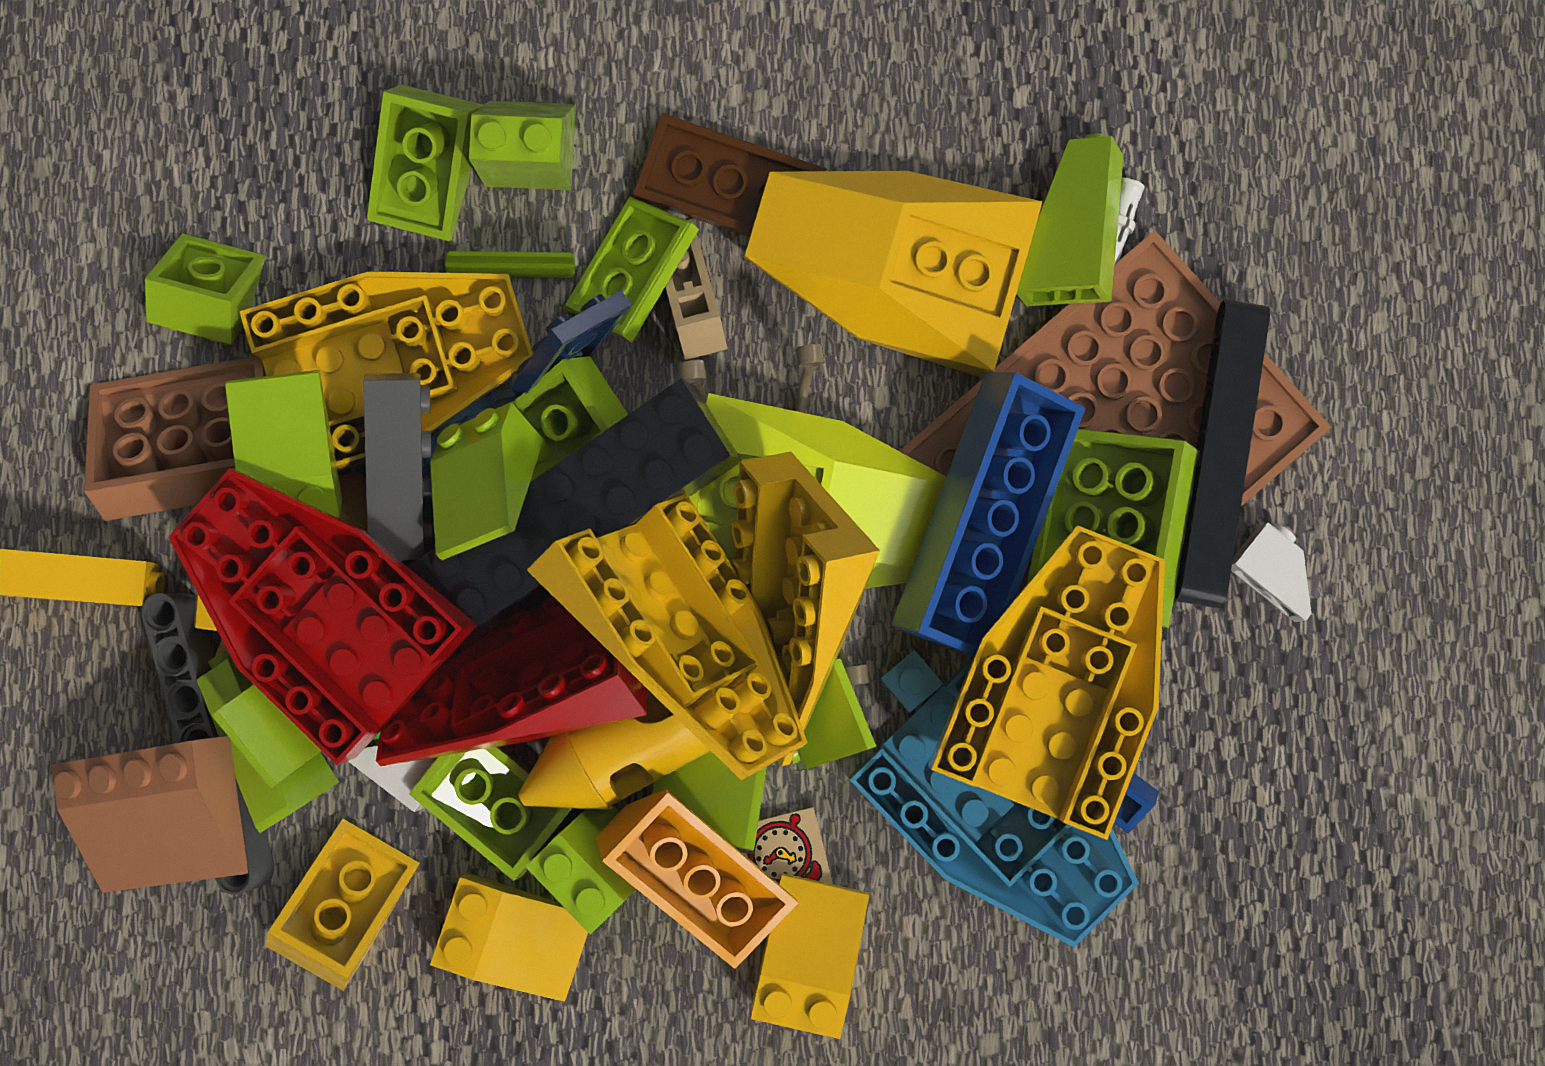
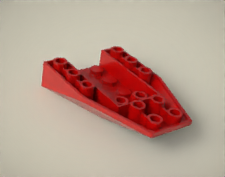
(314, 610)
(514, 686)

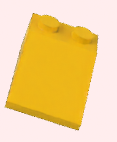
(341, 904)
(509, 939)
(811, 958)

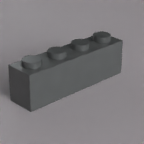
(395, 462)

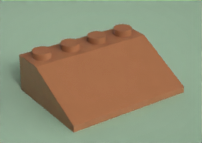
(160, 438)
(154, 814)

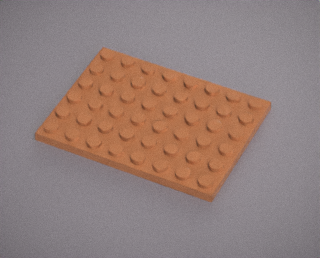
(1141, 370)

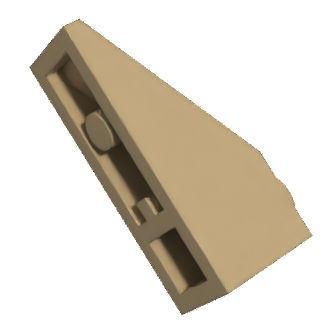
(695, 305)

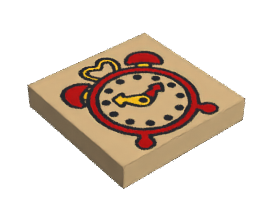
(791, 846)

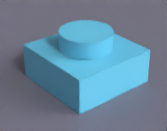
(911, 681)

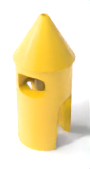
(610, 760)

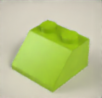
(202, 288)

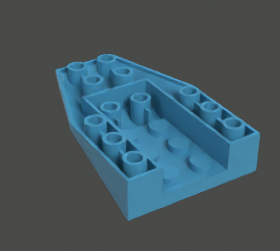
(989, 843)

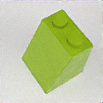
(523, 144)
(719, 798)
(577, 875)

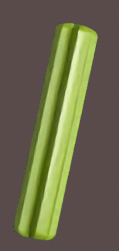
(512, 263)

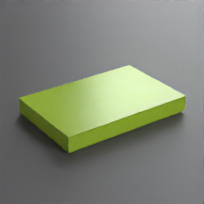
(635, 258)

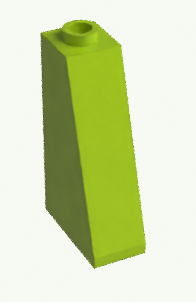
(1077, 228)
(264, 804)

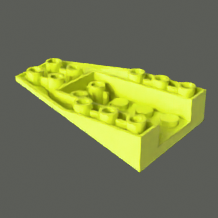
(871, 481)

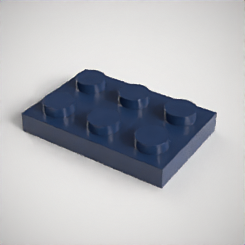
(572, 338)

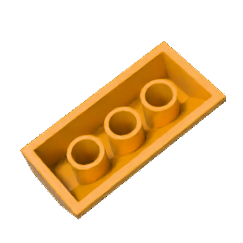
(694, 875)

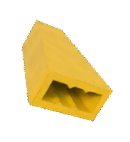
(78, 578)

